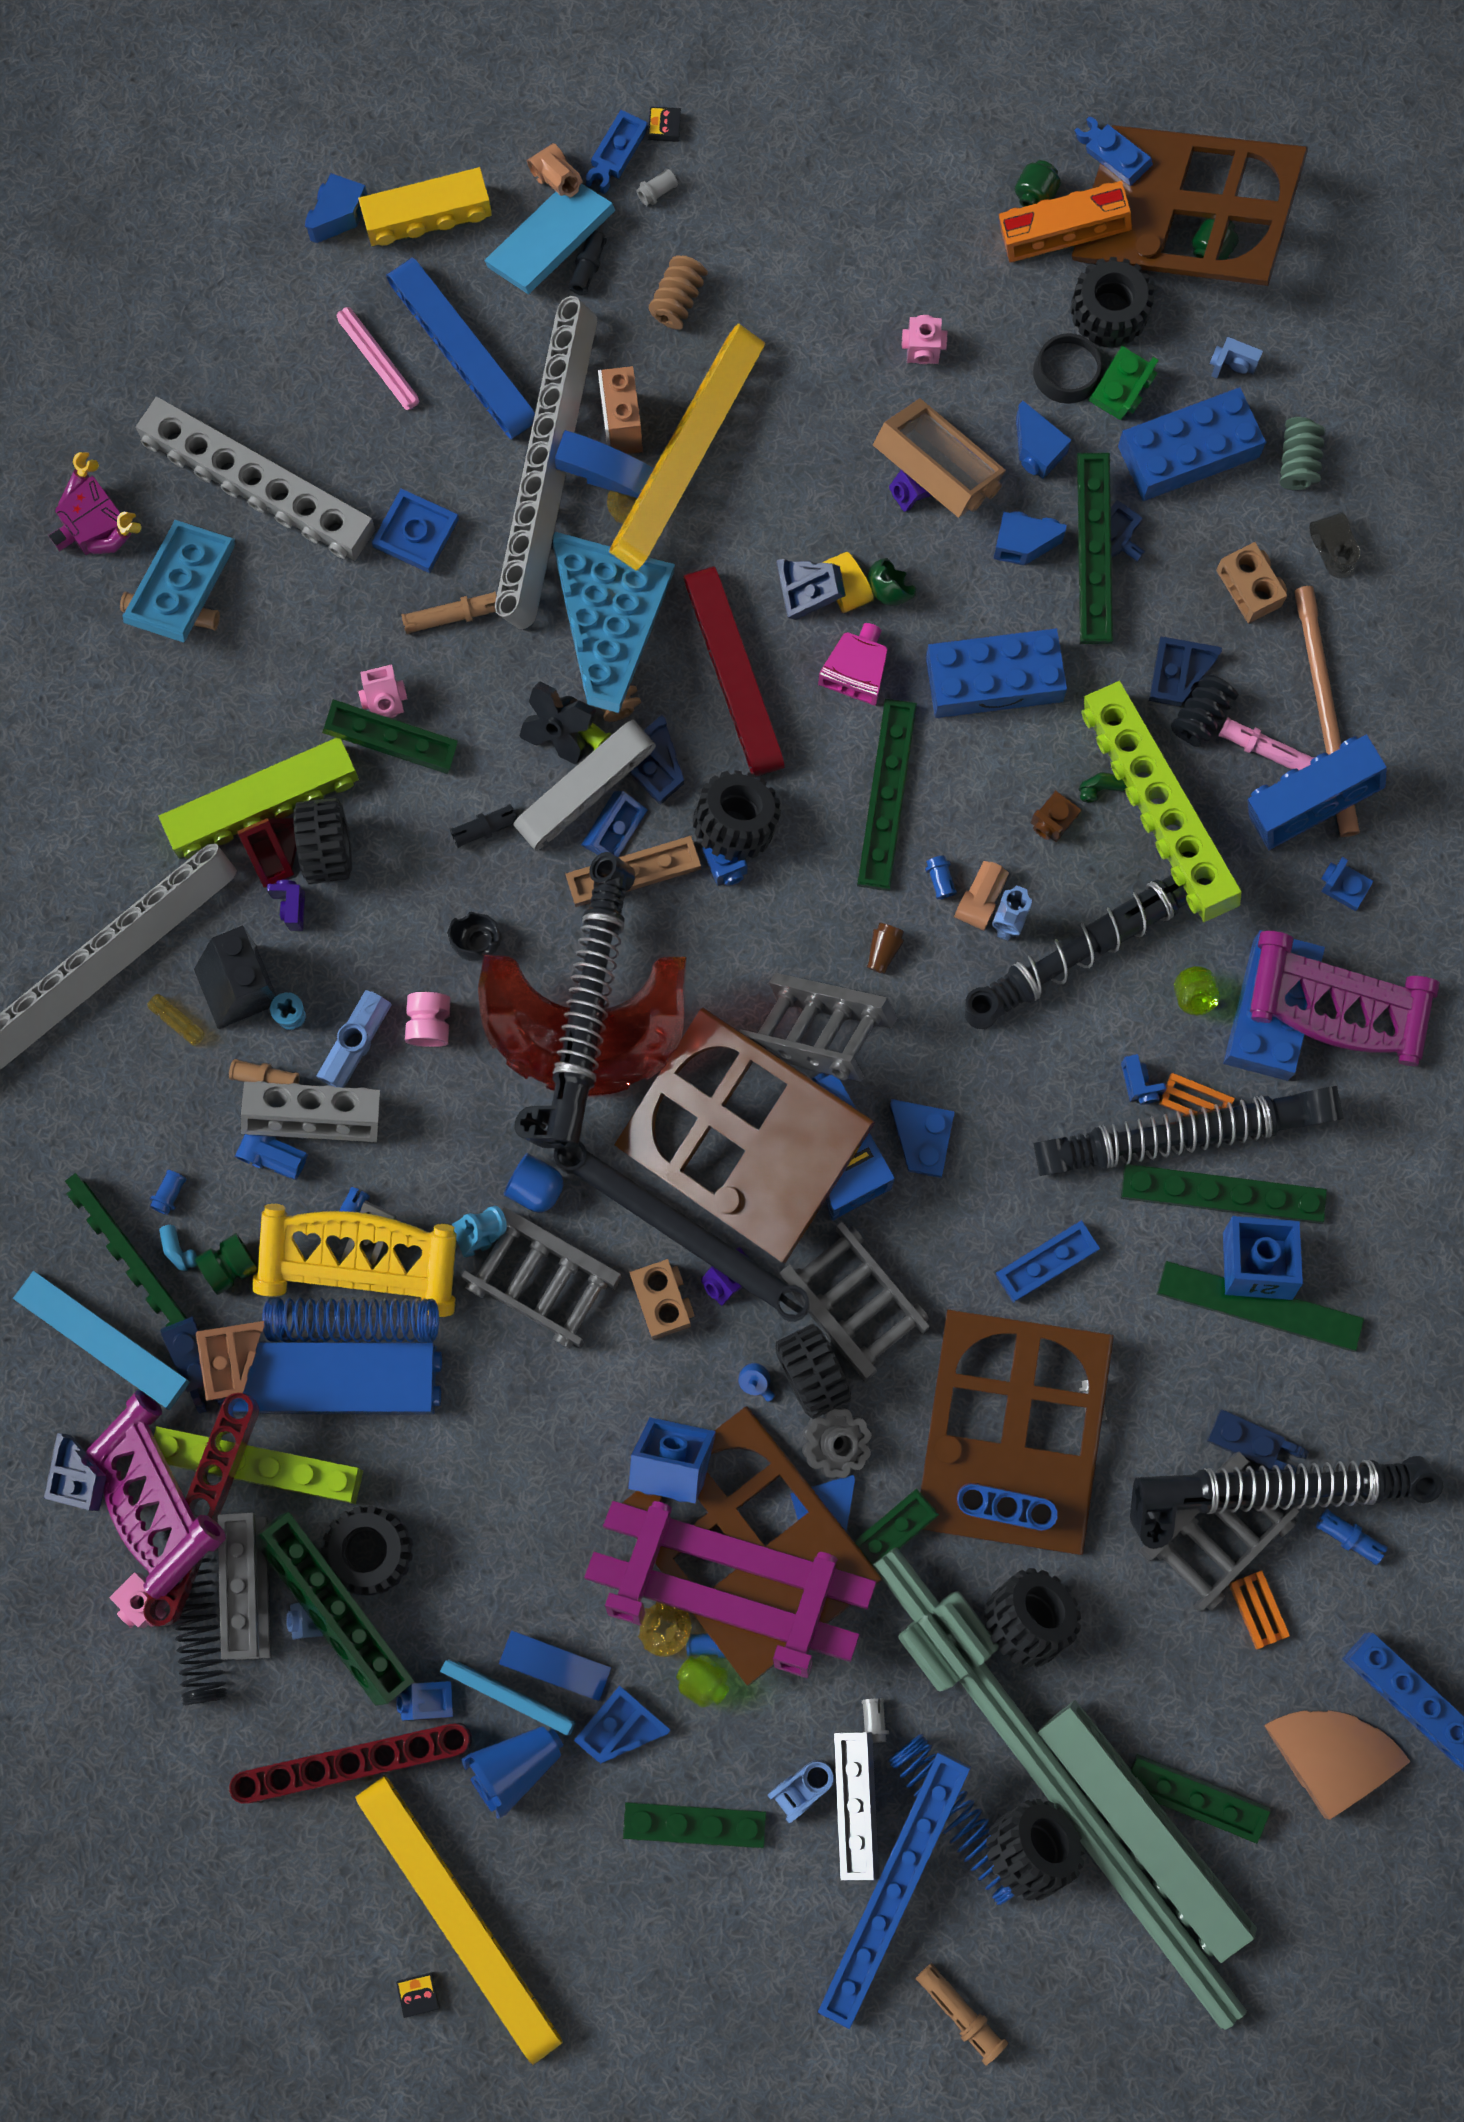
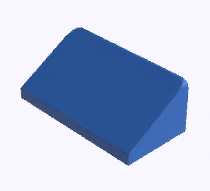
(615, 824)

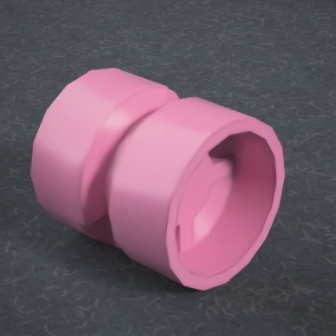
(427, 1020)

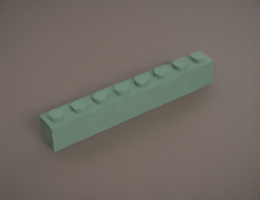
(1148, 1833)

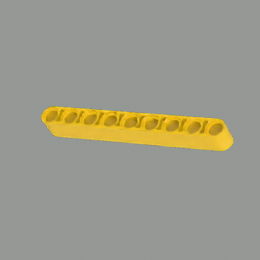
(687, 447)
(458, 1921)

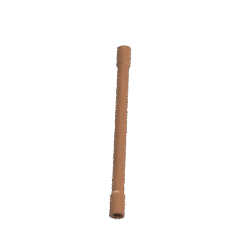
(1308, 614)

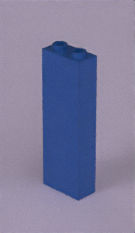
(344, 1379)

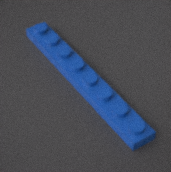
(894, 1889)

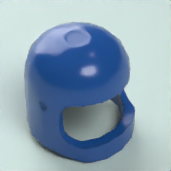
(534, 1184)

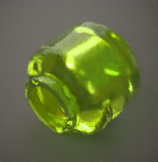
(1196, 990)
(702, 1681)

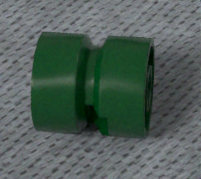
(226, 1264)

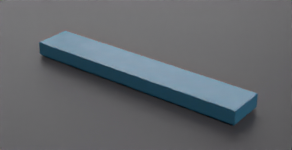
(101, 1340)

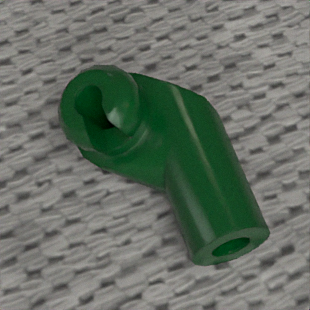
(1097, 783)

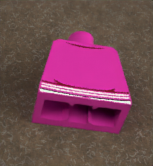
(856, 665)

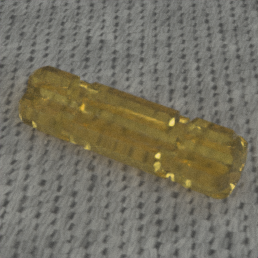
(176, 1020)

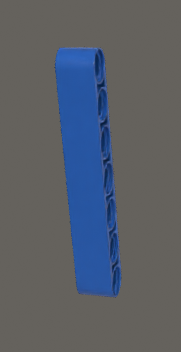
(461, 347)

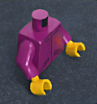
(90, 514)

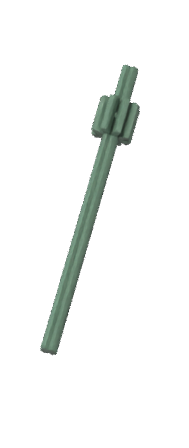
(952, 1647)

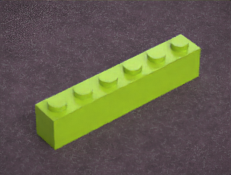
(258, 797)
(266, 1467)

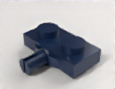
(1123, 525)

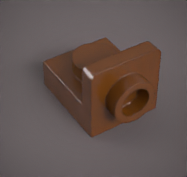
(1054, 817)

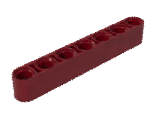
(735, 671)
(213, 1494)
(334, 1766)

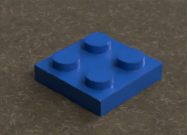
(415, 530)

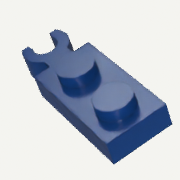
(616, 149)
(1114, 151)

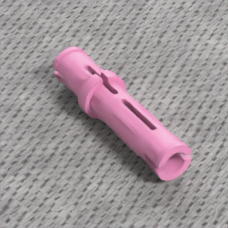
(1259, 743)

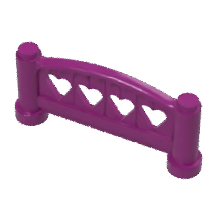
(1407, 1005)
(189, 1536)

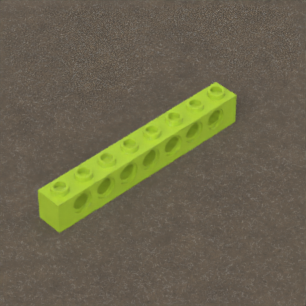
(1115, 705)

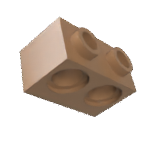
(1244, 584)
(654, 1301)

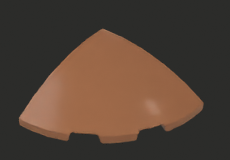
(1335, 1756)

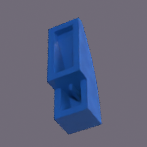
(601, 464)
(555, 1665)

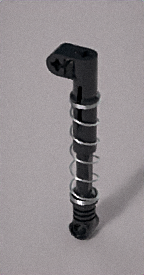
(1023, 983)

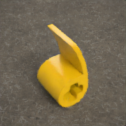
(855, 583)

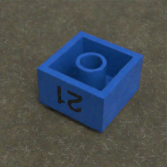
(1262, 1258)

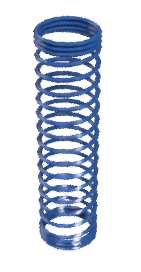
(426, 1333)
(912, 1749)

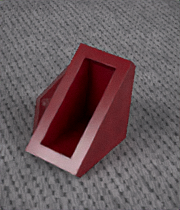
(271, 848)

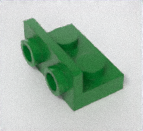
(1122, 382)

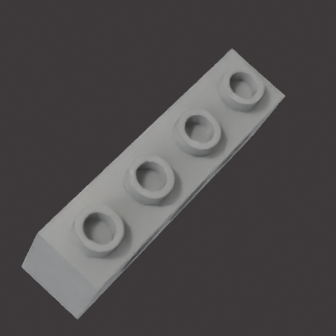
(287, 1111)

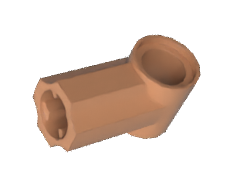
(553, 169)
(980, 900)

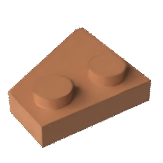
(227, 1357)

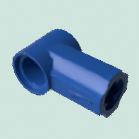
(272, 1154)

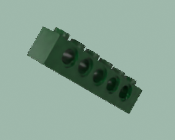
(332, 1609)

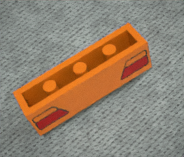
(1065, 221)

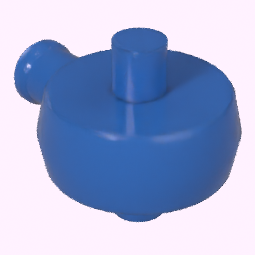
(755, 1380)

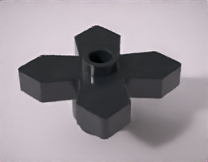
(557, 720)

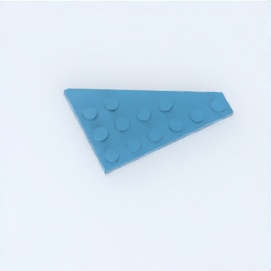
(608, 614)

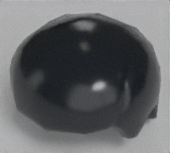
(476, 925)

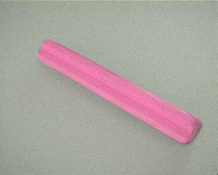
(378, 358)

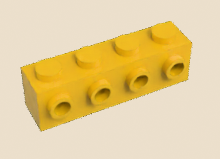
(425, 207)

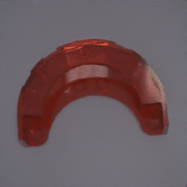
(636, 1033)

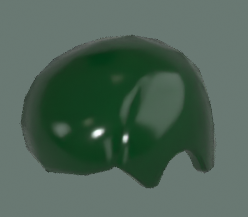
(889, 584)

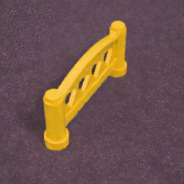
(283, 1261)

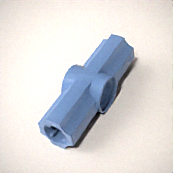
(1012, 913)
(363, 1021)

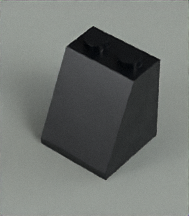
(234, 978)

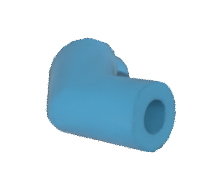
(173, 1251)

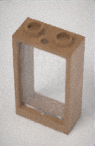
(939, 458)

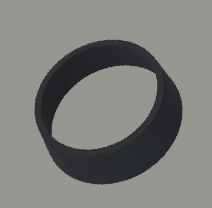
(1061, 394)

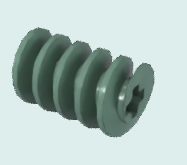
(1301, 453)

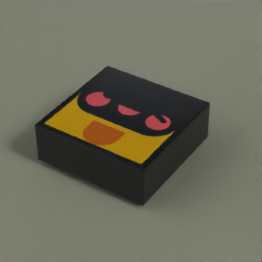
(664, 124)
(417, 1995)

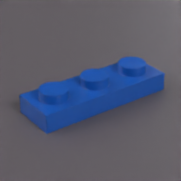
(1047, 1261)

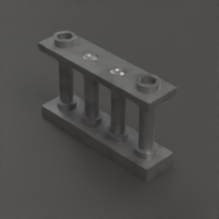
(817, 999)
(570, 1261)
(843, 1332)
(1187, 1524)
(243, 1589)

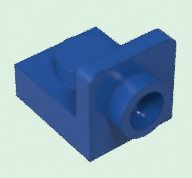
(725, 870)
(1345, 884)
(1135, 1078)
(425, 1701)

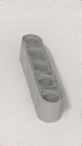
(584, 784)

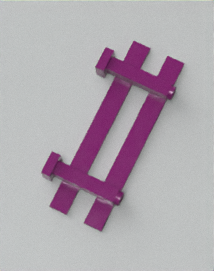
(800, 1630)

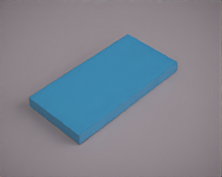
(548, 237)
(179, 581)
(509, 1696)

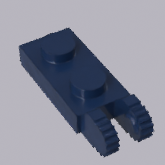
(183, 1348)
(1252, 1441)

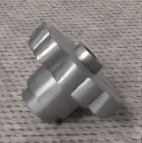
(821, 1437)

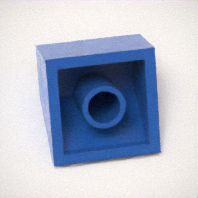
(671, 1460)

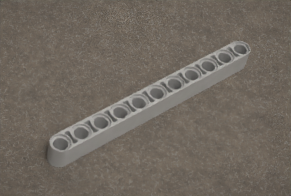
(541, 481)
(112, 950)

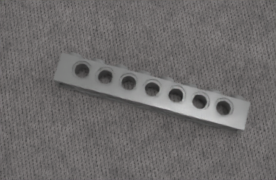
(165, 419)

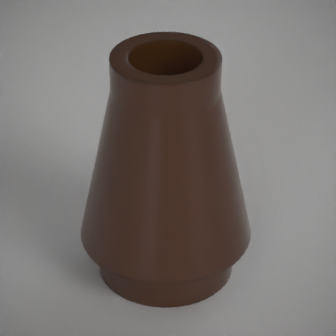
(884, 946)

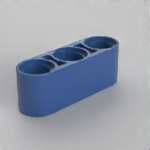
(1020, 1517)

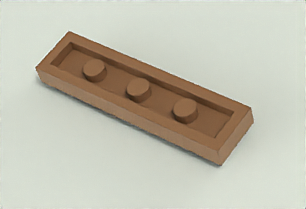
(649, 866)

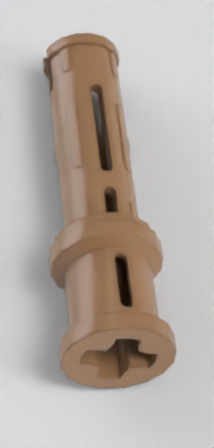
(972, 2026)

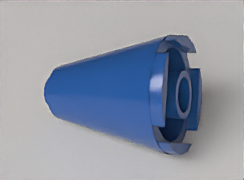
(512, 1767)

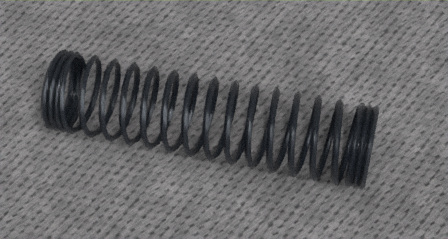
(199, 1695)

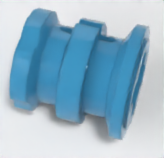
(284, 1002)

